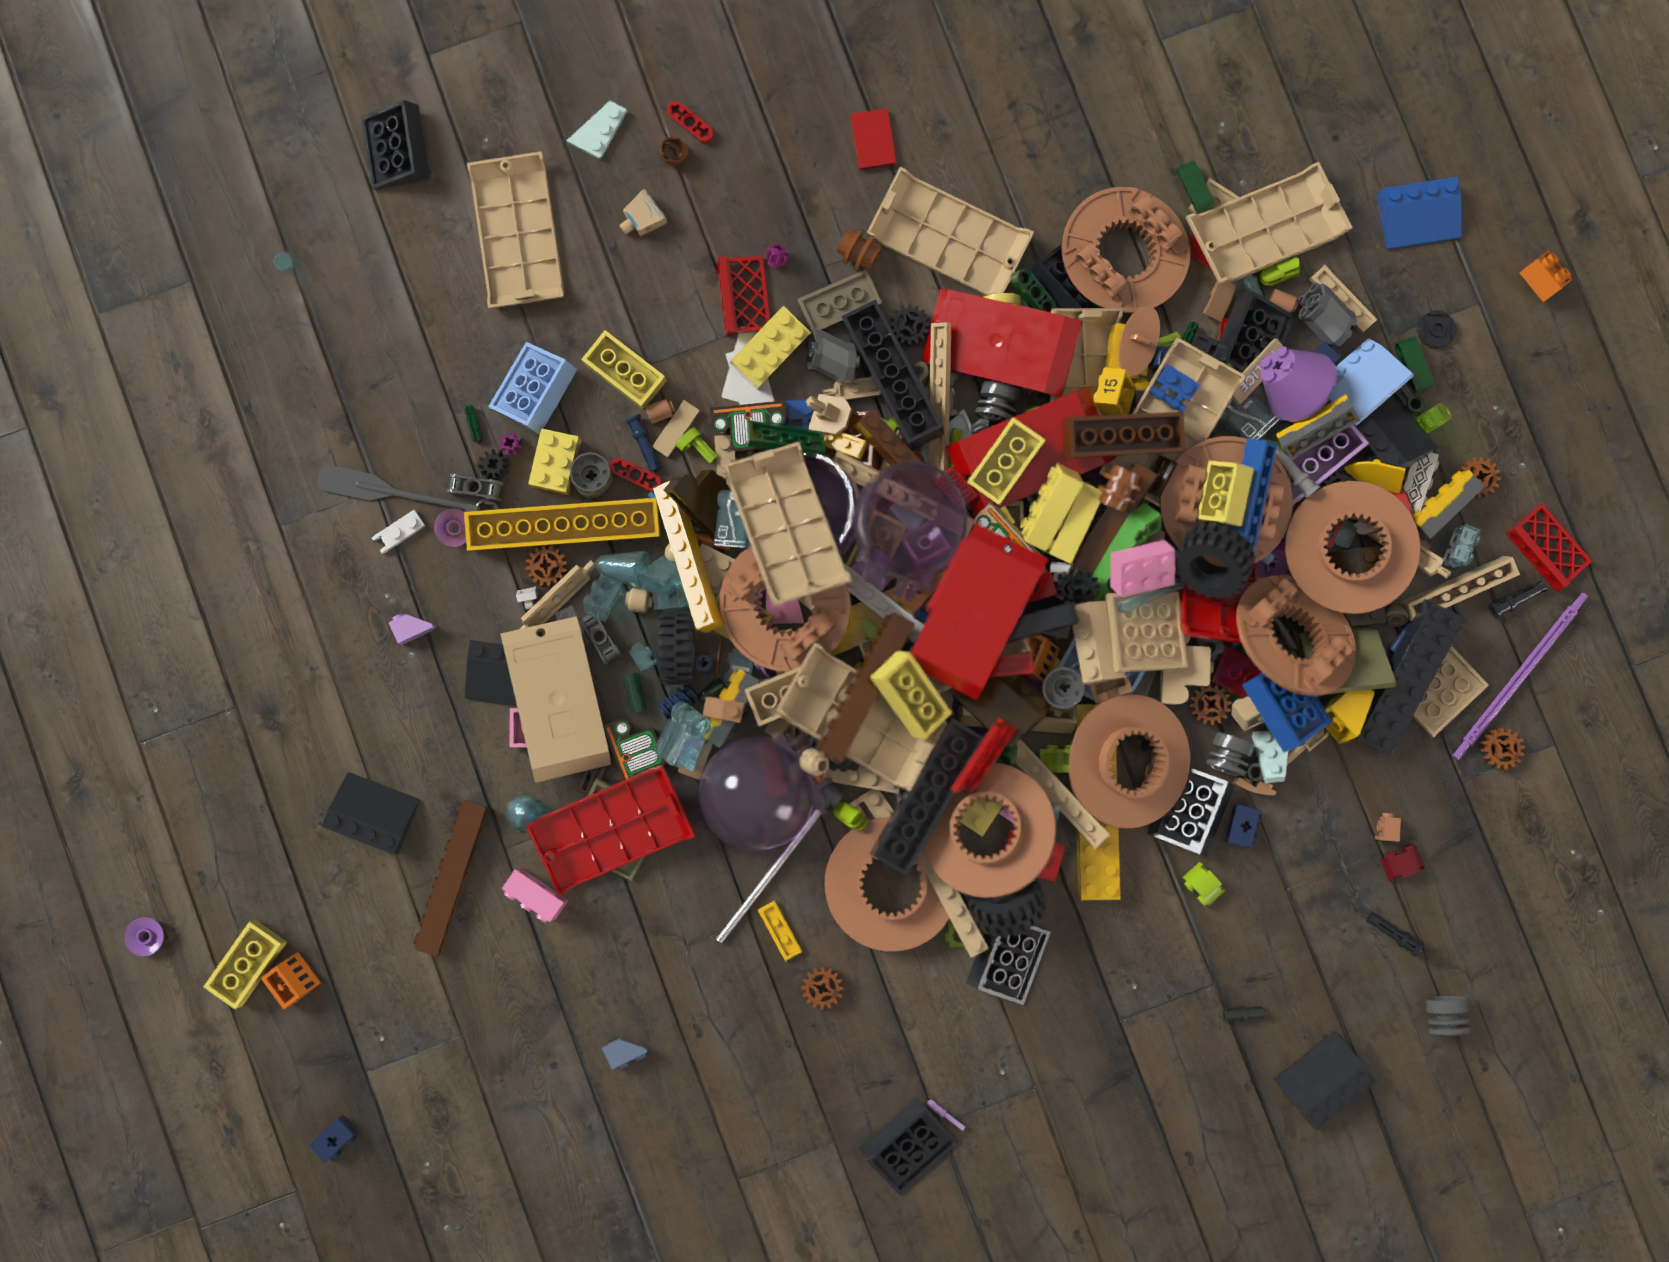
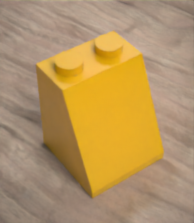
(1348, 714)

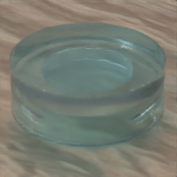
(283, 261)

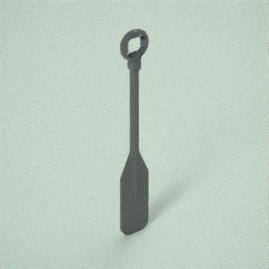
(371, 487)

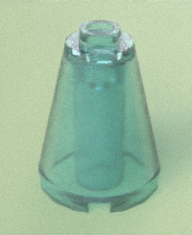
(624, 566)

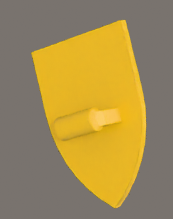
(1377, 473)

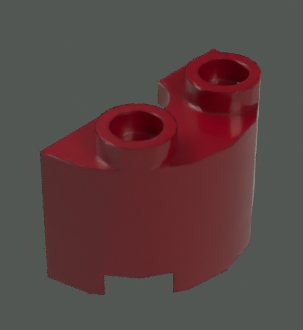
(1403, 863)

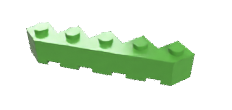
(1134, 532)

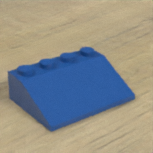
(1420, 212)
(1287, 714)

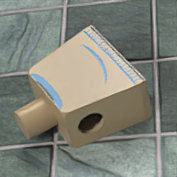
(642, 215)

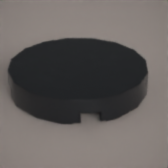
(1436, 329)

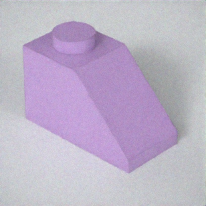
(409, 628)

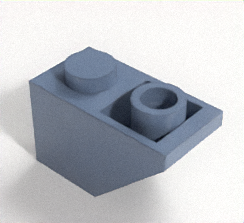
(623, 1050)

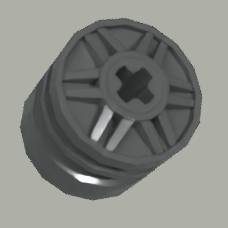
(998, 397)
(581, 471)
(1056, 694)
(1230, 754)
(1448, 1016)

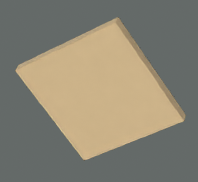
(1147, 635)
(1449, 693)

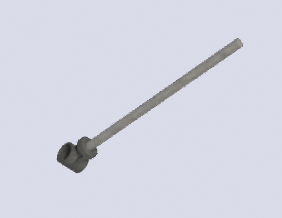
(833, 797)

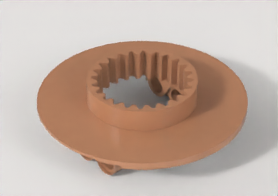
(1095, 275)
(1184, 490)
(1369, 506)
(1328, 628)
(765, 644)
(1164, 774)
(1022, 859)
(857, 918)

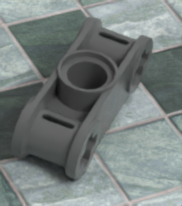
(462, 486)
(606, 648)

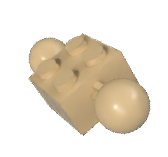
(716, 564)

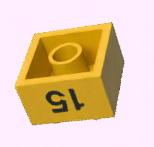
(1114, 392)

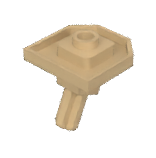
(830, 414)

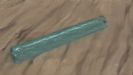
(1149, 596)

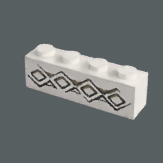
(1419, 479)

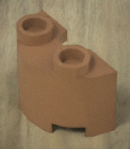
(1109, 689)

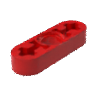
(676, 118)
(650, 476)

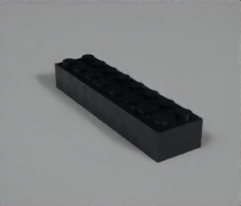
(893, 375)
(1414, 669)
(925, 803)

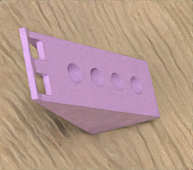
(1350, 443)

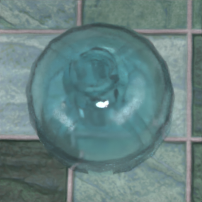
(522, 811)

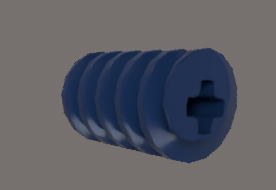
(687, 695)

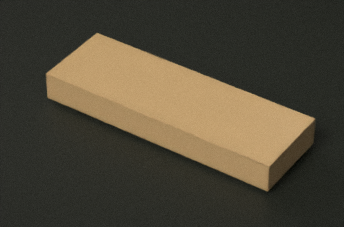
(676, 428)

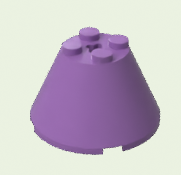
(1297, 382)

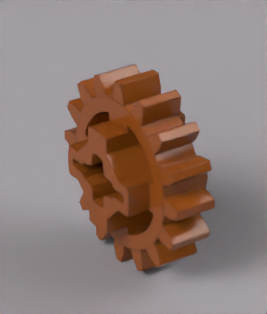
(1478, 470)
(538, 567)
(1203, 698)
(1511, 747)
(813, 984)

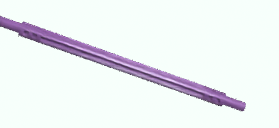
(1518, 678)

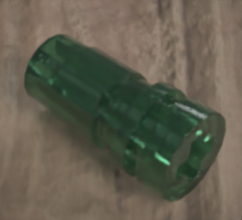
(634, 692)

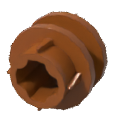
(858, 249)
(1119, 488)

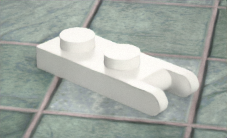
(400, 530)

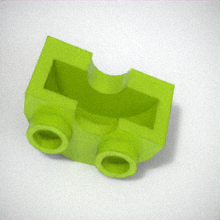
(1056, 759)
(1204, 883)

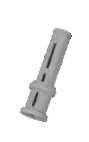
(1300, 479)

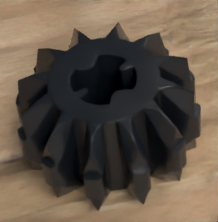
(487, 467)

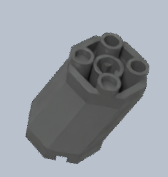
(1326, 314)
(832, 356)

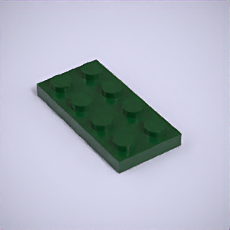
(776, 436)

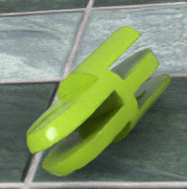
(1280, 272)
(850, 816)

